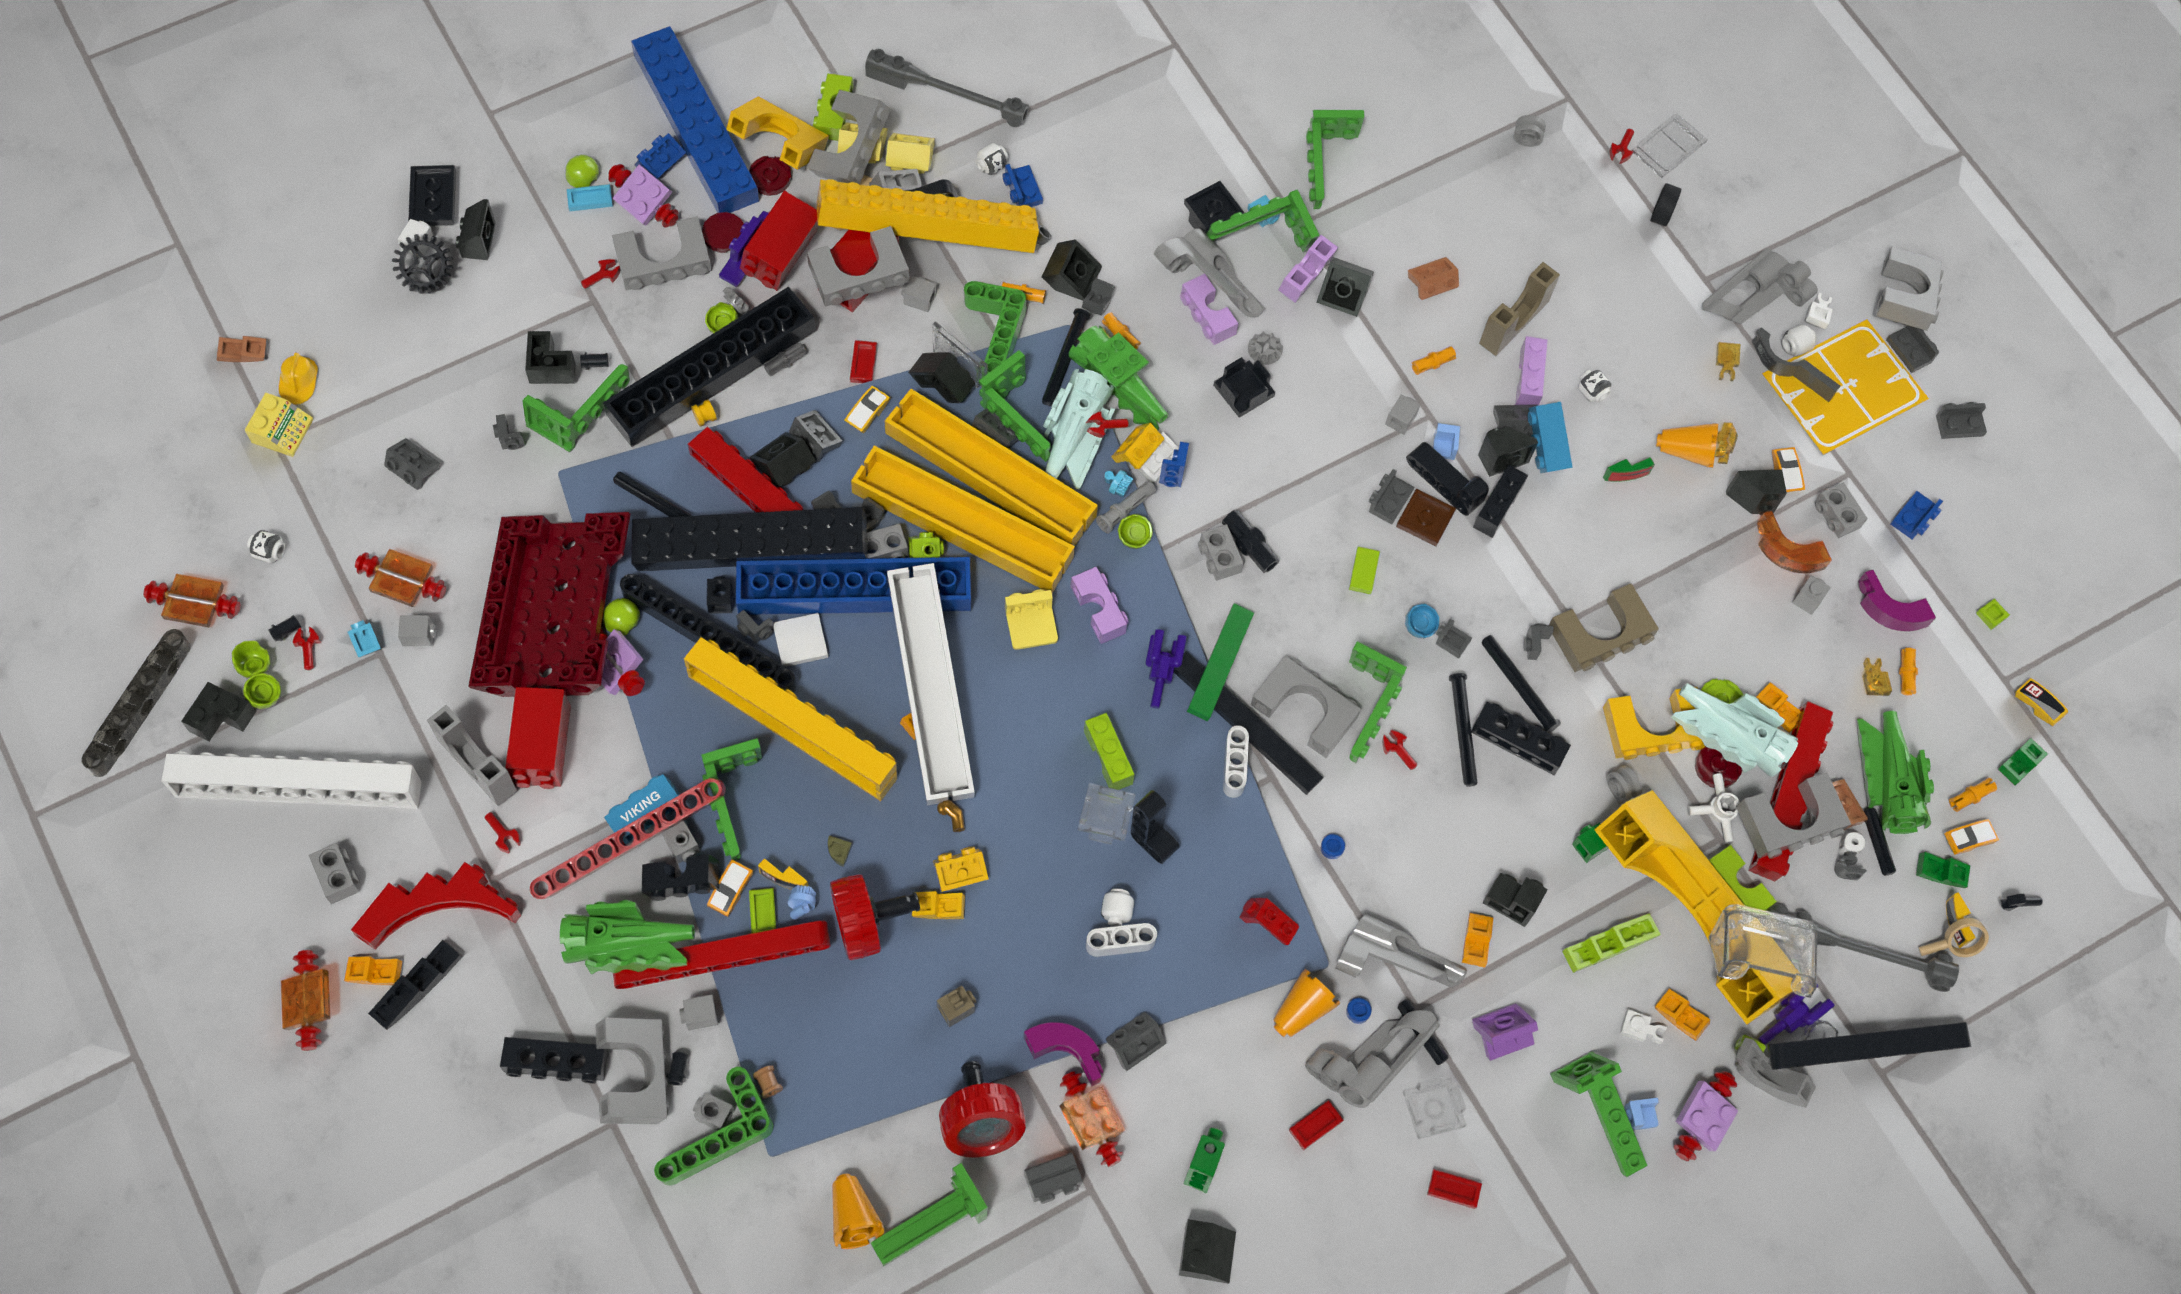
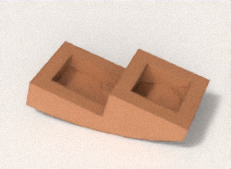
(246, 350)

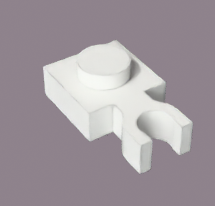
(1819, 313)
(1638, 1027)

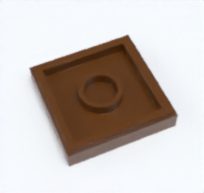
(1426, 517)

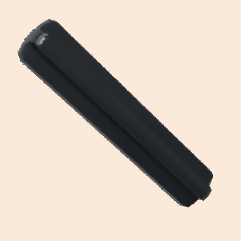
(1879, 842)
(1431, 1045)

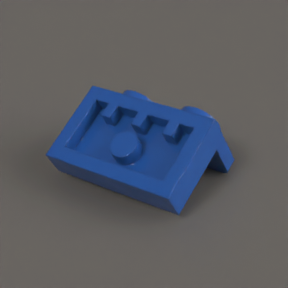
(661, 156)
(1022, 186)
(1173, 470)
(1915, 514)

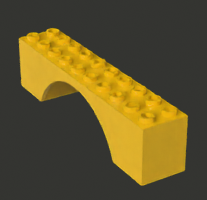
(1654, 843)

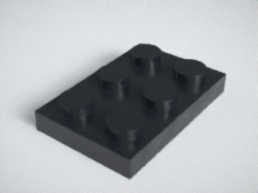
(432, 194)

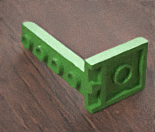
(1327, 125)
(1295, 213)
(996, 387)
(564, 431)
(1383, 670)
(725, 761)
(1594, 1075)
(933, 1220)

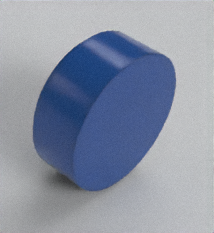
(1332, 846)
(1358, 1010)

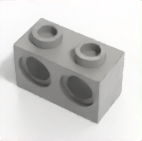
(901, 179)
(1845, 507)
(882, 538)
(1225, 551)
(330, 875)

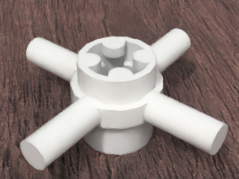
(1714, 808)

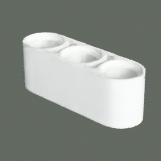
(1235, 751)
(1130, 932)

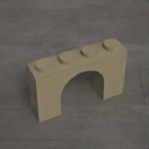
(1508, 322)
(1584, 650)

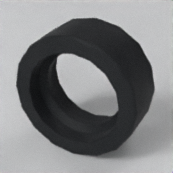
(1666, 204)

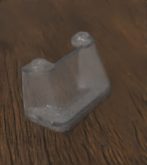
(1765, 942)

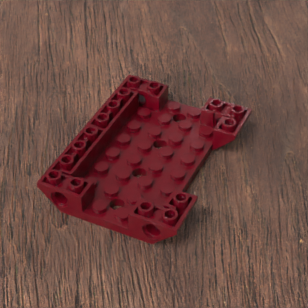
(526, 604)

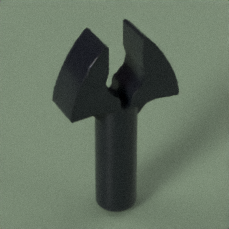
(2020, 900)

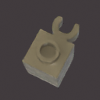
(956, 1005)

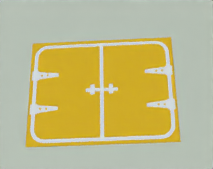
(1870, 390)

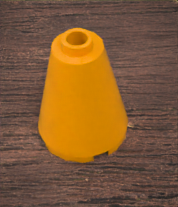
(1690, 443)
(1304, 1005)
(853, 1214)

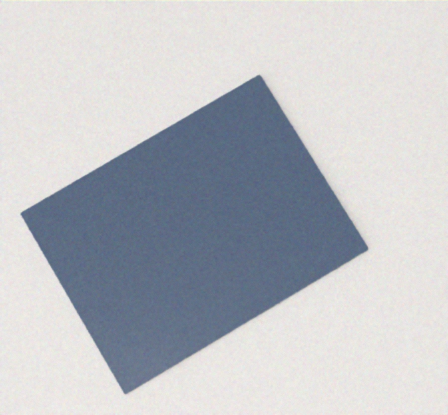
(867, 1031)

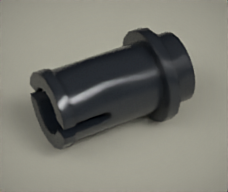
(594, 360)
(284, 628)
(677, 1069)

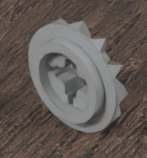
(736, 301)
(1270, 355)

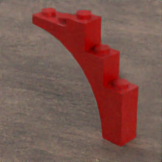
(432, 893)

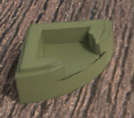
(839, 850)

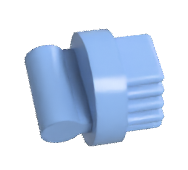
(801, 901)

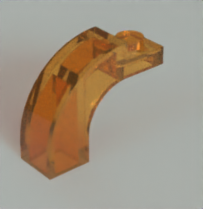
(1788, 554)

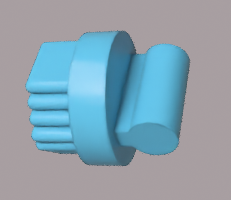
(1120, 482)

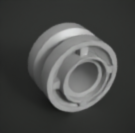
(1529, 130)
(1624, 784)

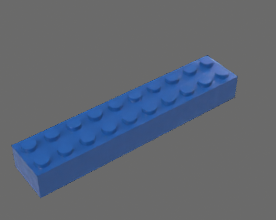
(695, 121)
(841, 585)

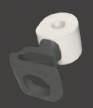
(1848, 849)

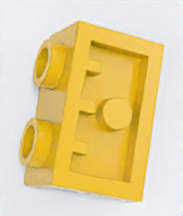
(1138, 445)
(960, 869)

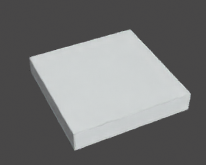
(800, 640)

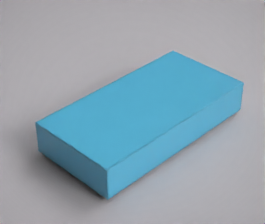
(589, 197)

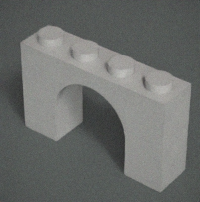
(851, 163)
(640, 272)
(1924, 275)
(838, 287)
(1290, 679)
(484, 770)
(1773, 837)
(645, 1041)

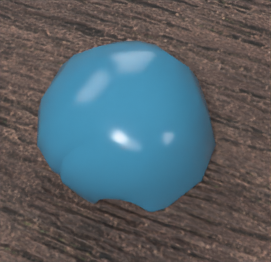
(1422, 621)

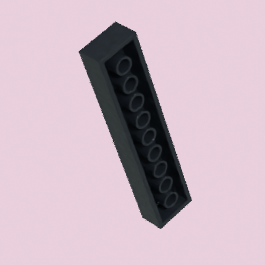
(709, 366)
(758, 536)

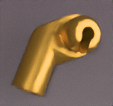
(956, 814)

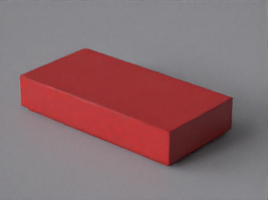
(863, 361)
(1316, 1125)
(1454, 1189)

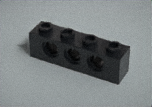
(1525, 749)
(518, 1048)

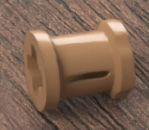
(767, 1082)

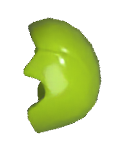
(581, 171)
(720, 316)
(1135, 531)
(621, 615)
(250, 659)
(262, 691)

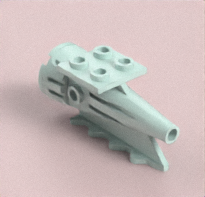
(1067, 421)
(1740, 730)

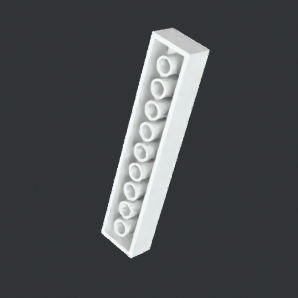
(292, 780)

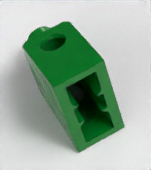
(1205, 1160)

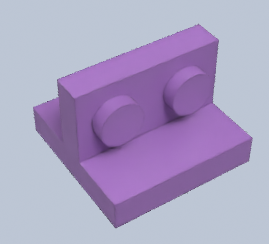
(1505, 1031)

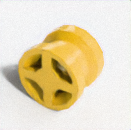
(704, 413)

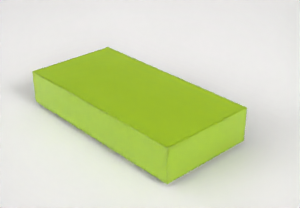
(1364, 570)
(762, 910)

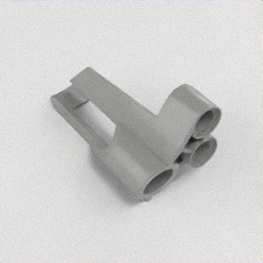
(1209, 258)
(1772, 278)
(1381, 941)
(1363, 1074)

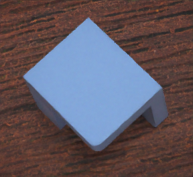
(1446, 440)
(1642, 1113)

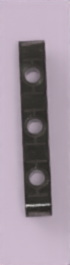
(136, 703)

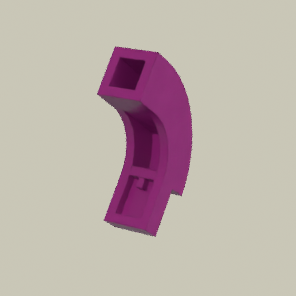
(1890, 612)
(1066, 1038)

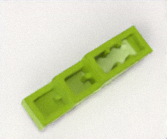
(1611, 942)

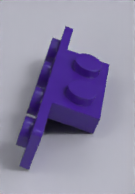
(731, 271)

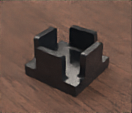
(1210, 206)
(1244, 386)

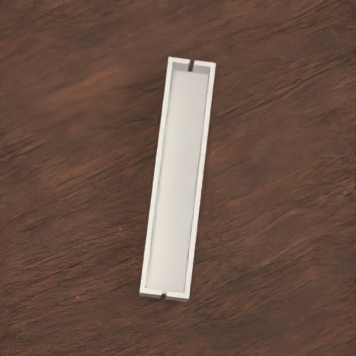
(930, 684)

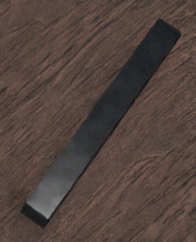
(700, 626)
(1869, 1045)

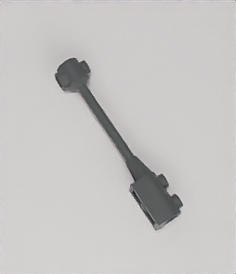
(900, 73)
(1938, 970)

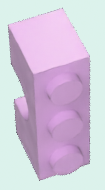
(1308, 269)
(1215, 324)
(1532, 371)
(1092, 587)

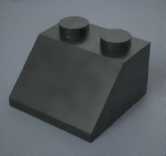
(476, 231)
(1071, 269)
(1345, 286)
(1506, 448)
(783, 459)
(1758, 490)
(1207, 1251)

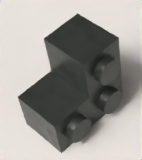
(545, 364)
(943, 374)
(214, 707)
(1515, 900)

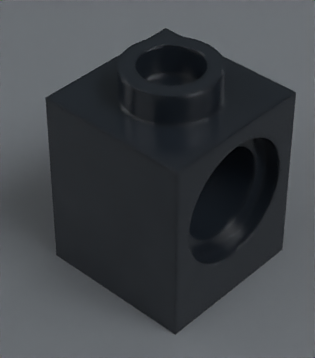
(722, 603)

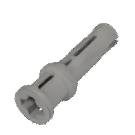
(1119, 511)

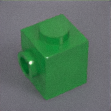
(1589, 843)

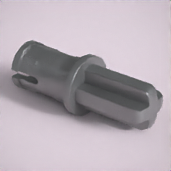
(784, 359)

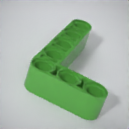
(1011, 308)
(722, 1136)

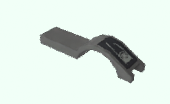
(1801, 370)

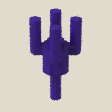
(1163, 663)
(1795, 1015)

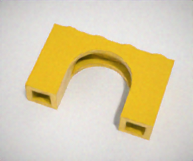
(764, 116)
(1632, 740)

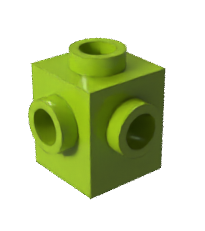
(918, 543)

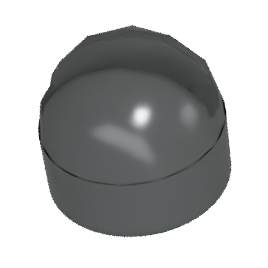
(1043, 235)

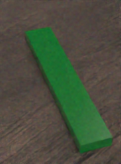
(1220, 662)

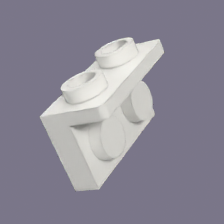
(1152, 467)

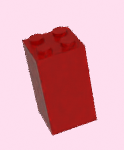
(779, 241)
(856, 258)
(538, 737)

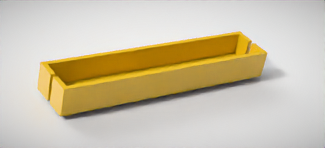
(927, 216)
(990, 468)
(963, 519)
(791, 718)

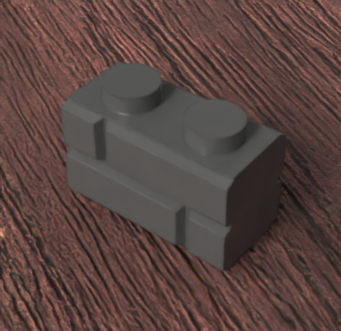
(1053, 1178)

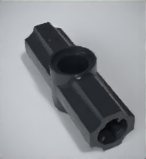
(1250, 541)

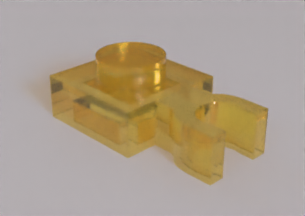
(1728, 357)
(1727, 439)
(1875, 681)

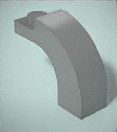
(1780, 1083)

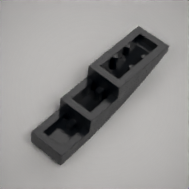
(415, 985)

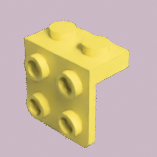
(1031, 619)

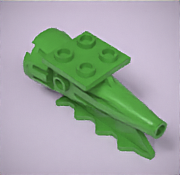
(1119, 365)
(1895, 776)
(620, 939)

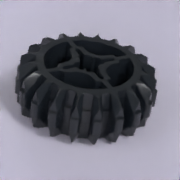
(406, 272)

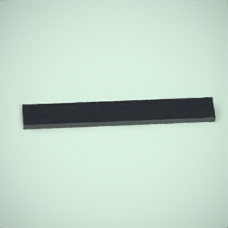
(1260, 735)

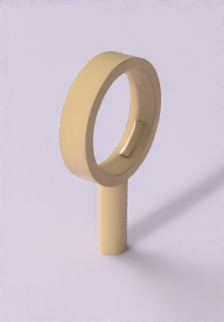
(1946, 943)

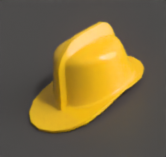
(297, 379)

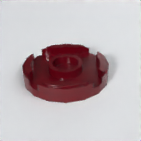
(770, 175)
(721, 230)
(1712, 762)

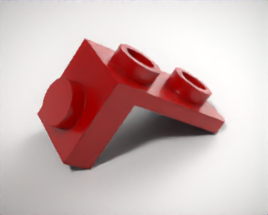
(1271, 918)

